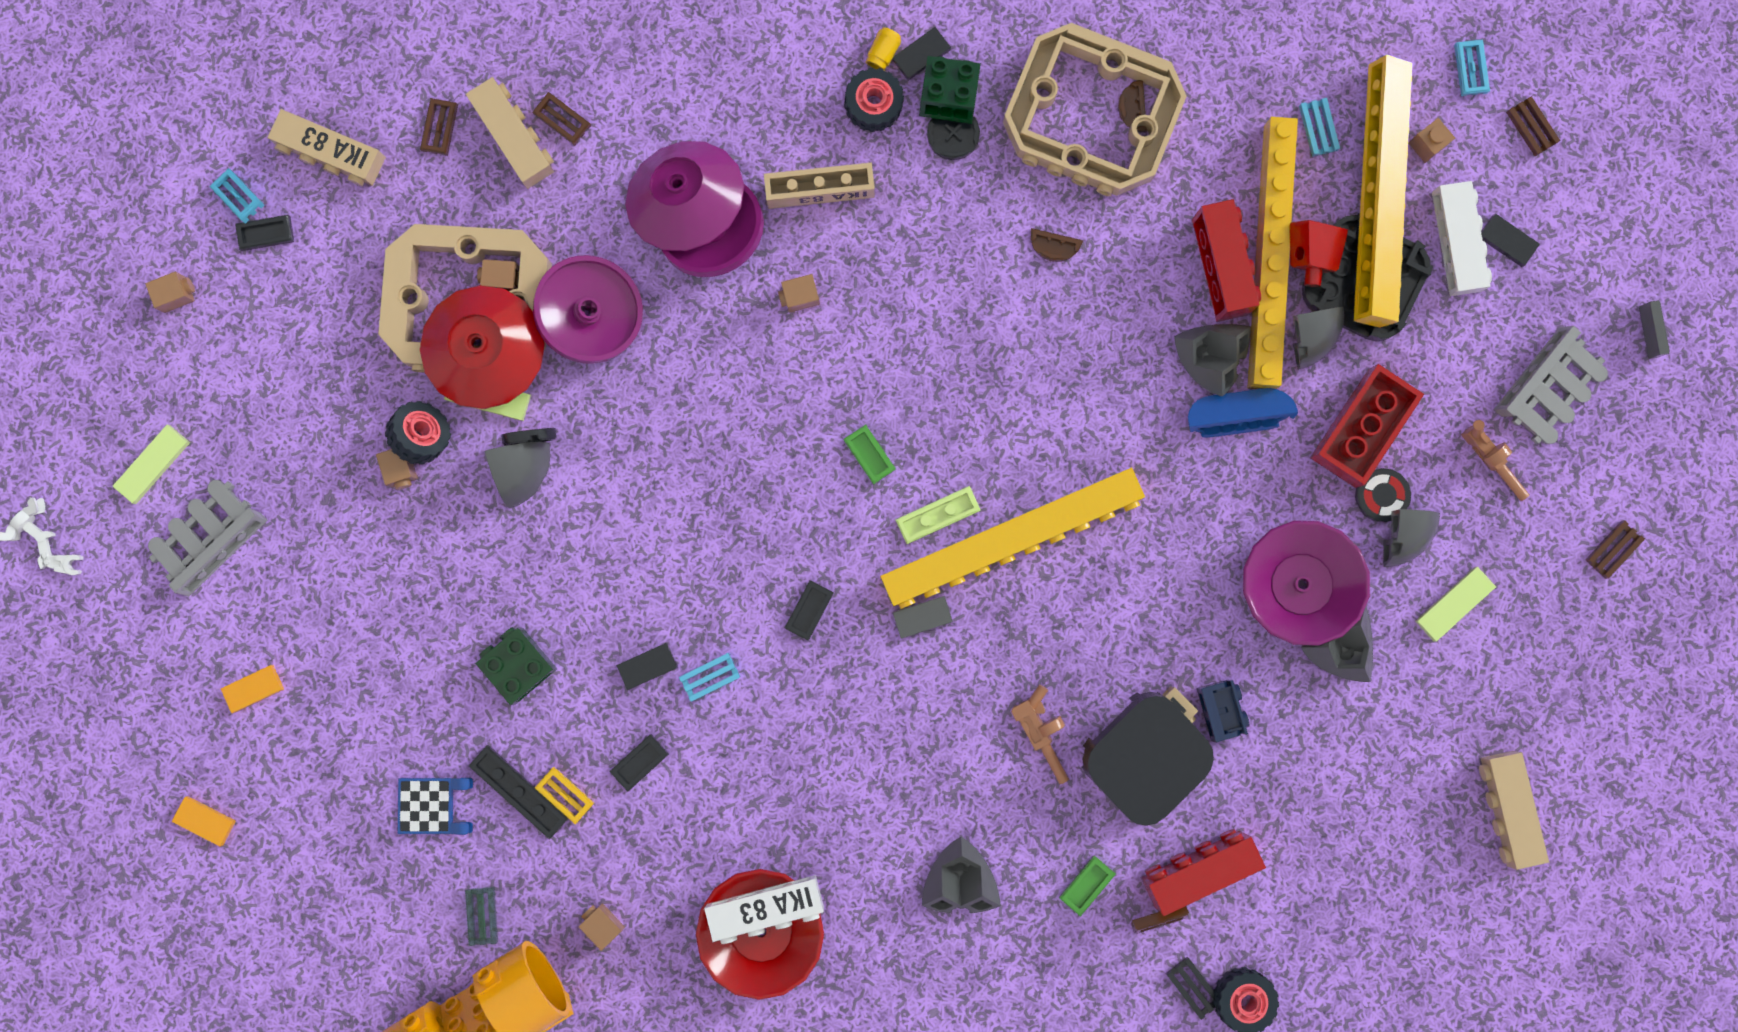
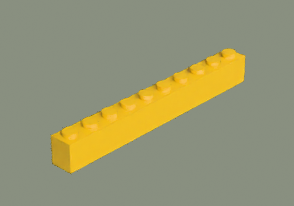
(1383, 192)
(1272, 252)
(1012, 537)

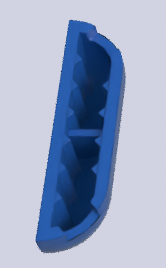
(1240, 412)

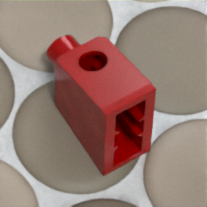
(1316, 249)

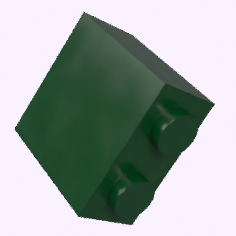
(949, 89)
(515, 665)

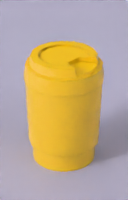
(883, 48)

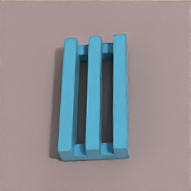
(1461, 66)
(1314, 105)
(249, 208)
(688, 687)

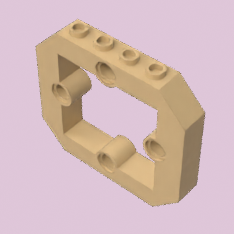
(1132, 63)
(402, 272)

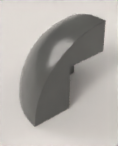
(1316, 335)
(1213, 354)
(518, 470)
(1410, 535)
(1347, 656)
(960, 881)

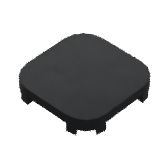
(1339, 287)
(1148, 758)

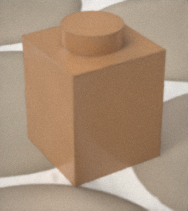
(1431, 140)
(499, 274)
(170, 291)
(799, 293)
(396, 471)
(600, 925)

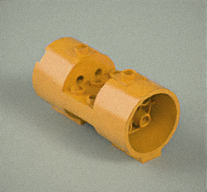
(506, 996)

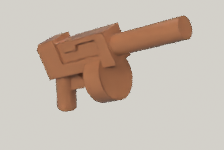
(1493, 456)
(1039, 732)

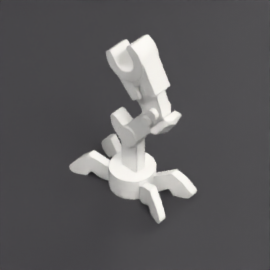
(24, 522)

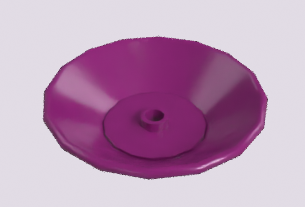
(696, 210)
(1334, 579)

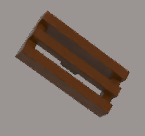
(1542, 121)
(579, 132)
(435, 149)
(1630, 533)
(1157, 920)

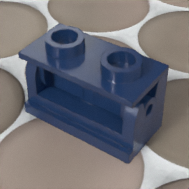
(1223, 710)

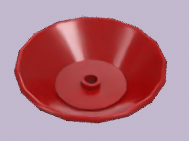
(504, 361)
(765, 963)

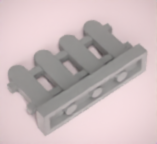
(1531, 385)
(207, 555)

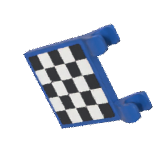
(427, 806)

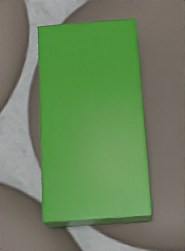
(869, 454)
(1087, 885)

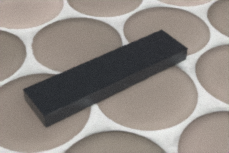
(518, 791)

